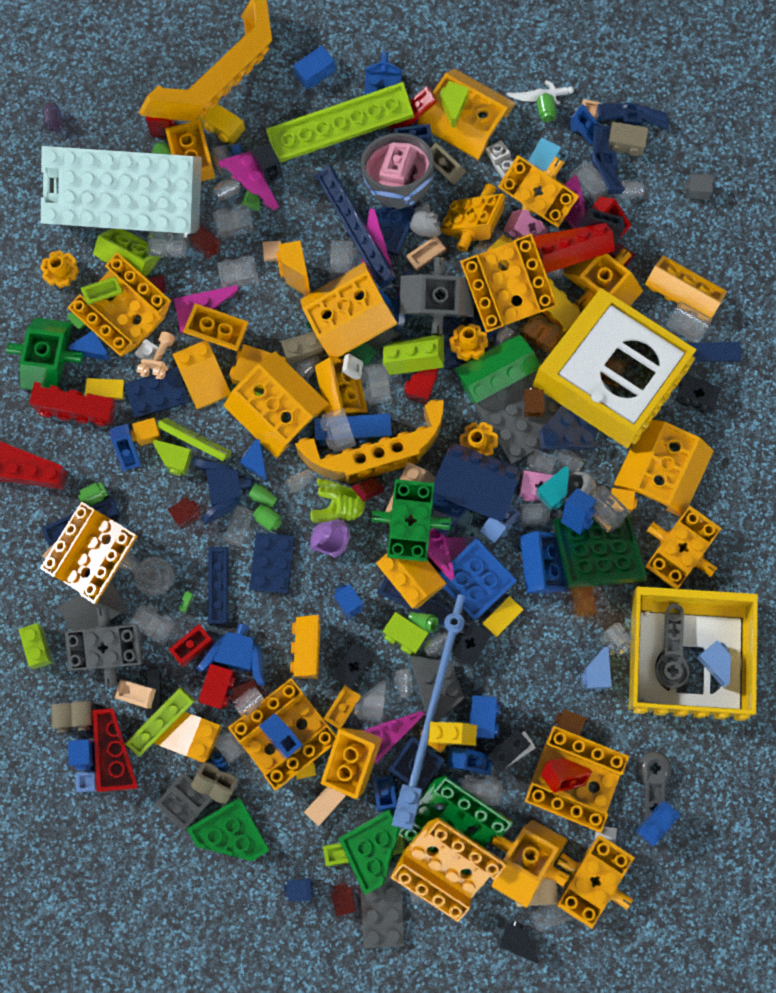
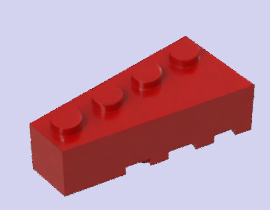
(573, 246)
(72, 405)
(29, 469)
(111, 756)

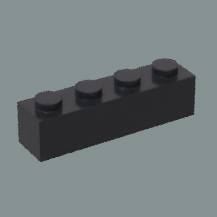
(154, 681)

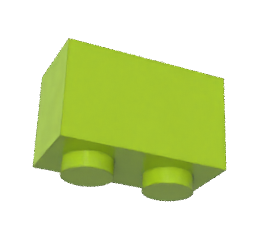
(405, 634)
(35, 646)

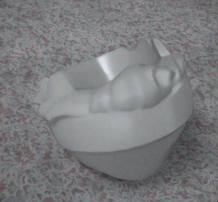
(425, 222)
(580, 480)

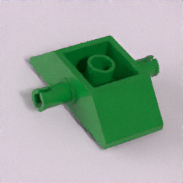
(35, 362)
(407, 540)

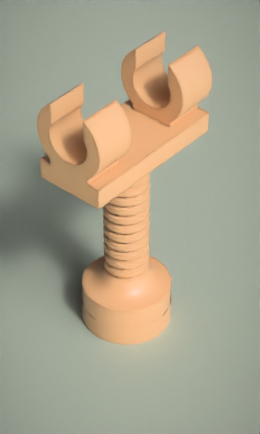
(159, 368)

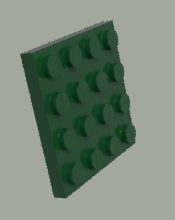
(600, 556)

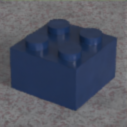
(405, 761)

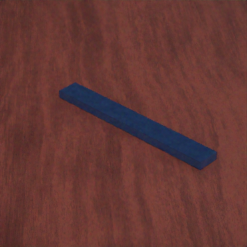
(355, 226)

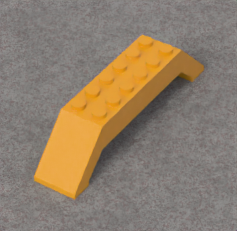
(221, 77)

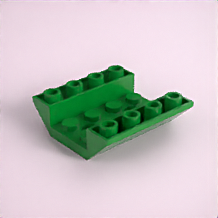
(460, 811)

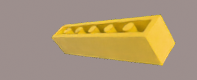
(565, 312)

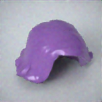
(330, 537)

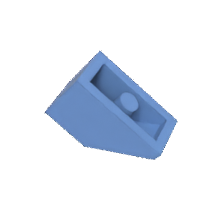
(495, 529)
(717, 662)
(597, 673)

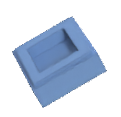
(86, 781)

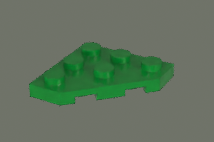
(230, 832)
(371, 850)

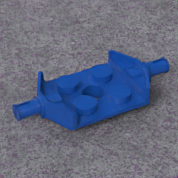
(381, 75)

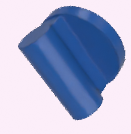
(218, 761)

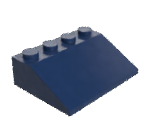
(476, 481)

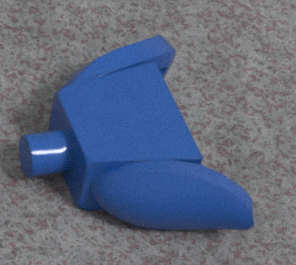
(236, 652)

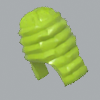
(344, 503)

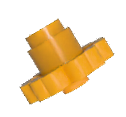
(59, 269)
(468, 342)
(482, 431)

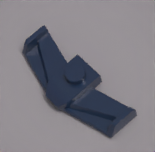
(632, 114)
(605, 160)

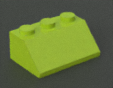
(128, 246)
(414, 354)

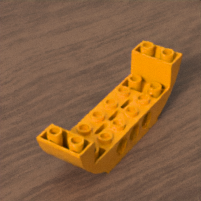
(345, 466)

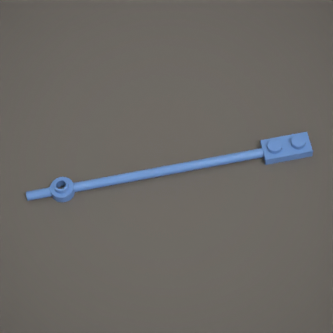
(410, 795)

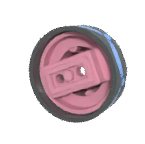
(397, 169)

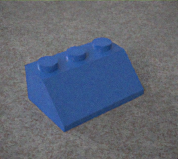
(542, 563)

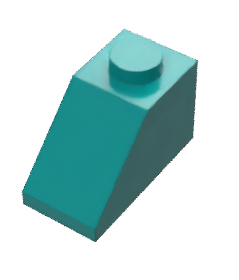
(554, 490)

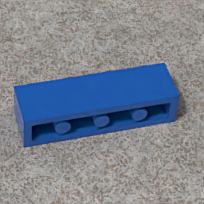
(364, 428)

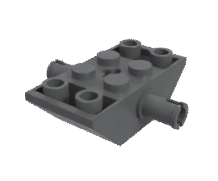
(419, 298)
(104, 647)

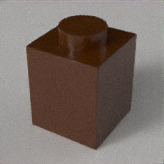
(533, 402)
(570, 721)

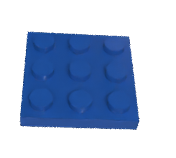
(478, 578)

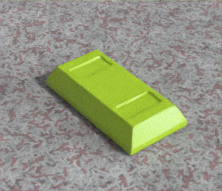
(101, 290)

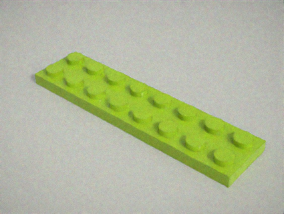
(340, 122)

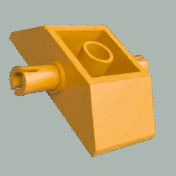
(525, 177)
(473, 217)
(591, 273)
(691, 532)
(600, 860)
(524, 877)

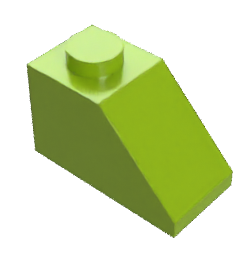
(453, 101)
(174, 457)

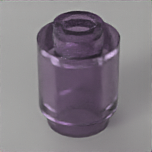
(52, 117)

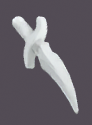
(533, 95)

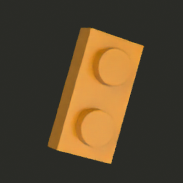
(342, 707)

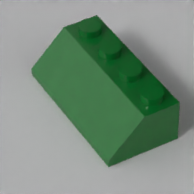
(497, 368)

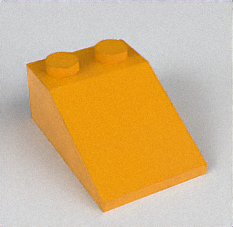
(202, 374)
(191, 737)

